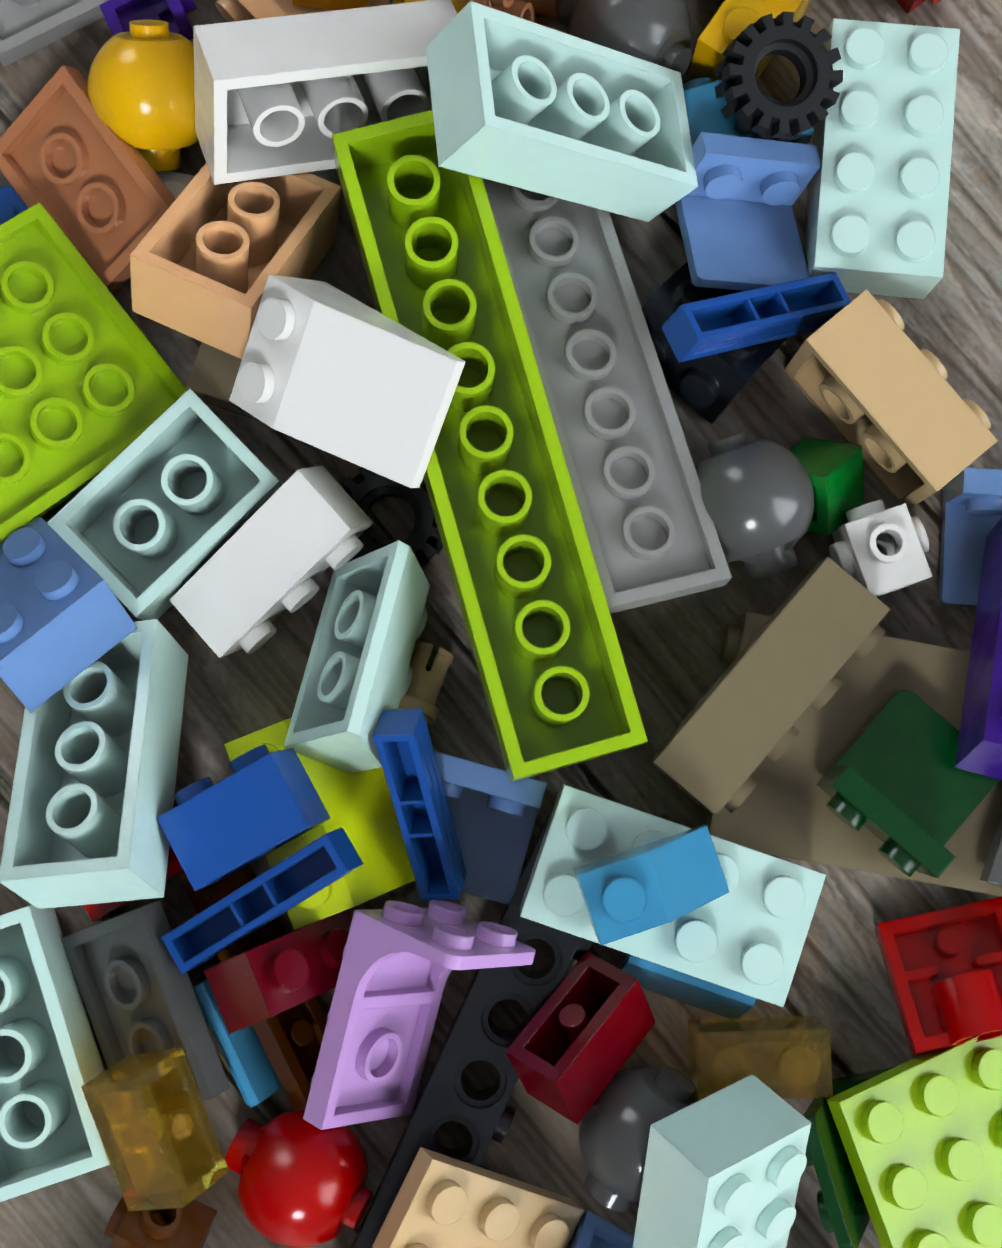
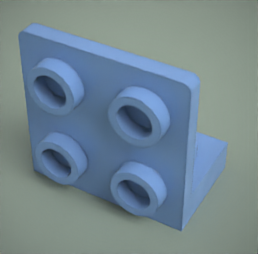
(741, 215)
(968, 515)
(490, 822)

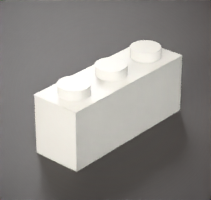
(272, 562)

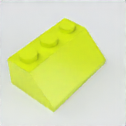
(365, 812)

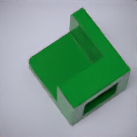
(835, 478)

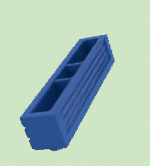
(754, 316)
(420, 803)
(262, 900)

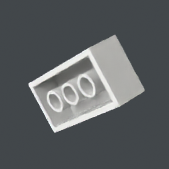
(287, 83)

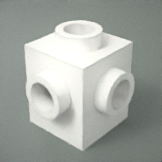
(901, 545)

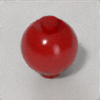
(299, 1179)

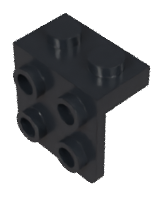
(708, 381)

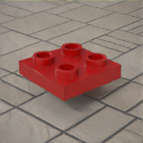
(946, 974)

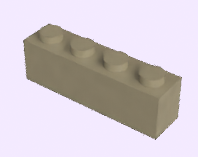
(770, 686)

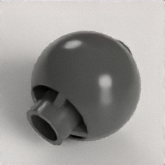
(641, 28)
(757, 502)
(618, 1129)

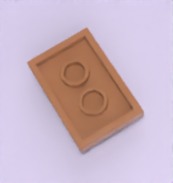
(83, 176)

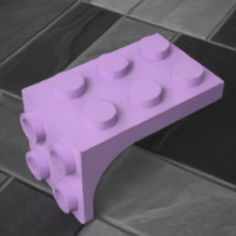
(390, 1004)

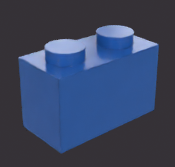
(243, 816)

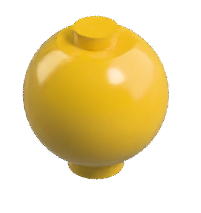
(146, 91)

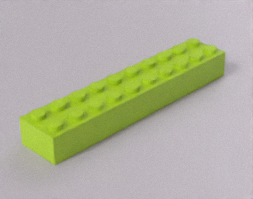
(498, 463)

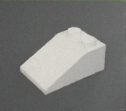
(345, 378)

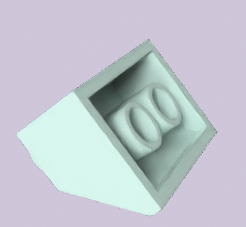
(359, 657)

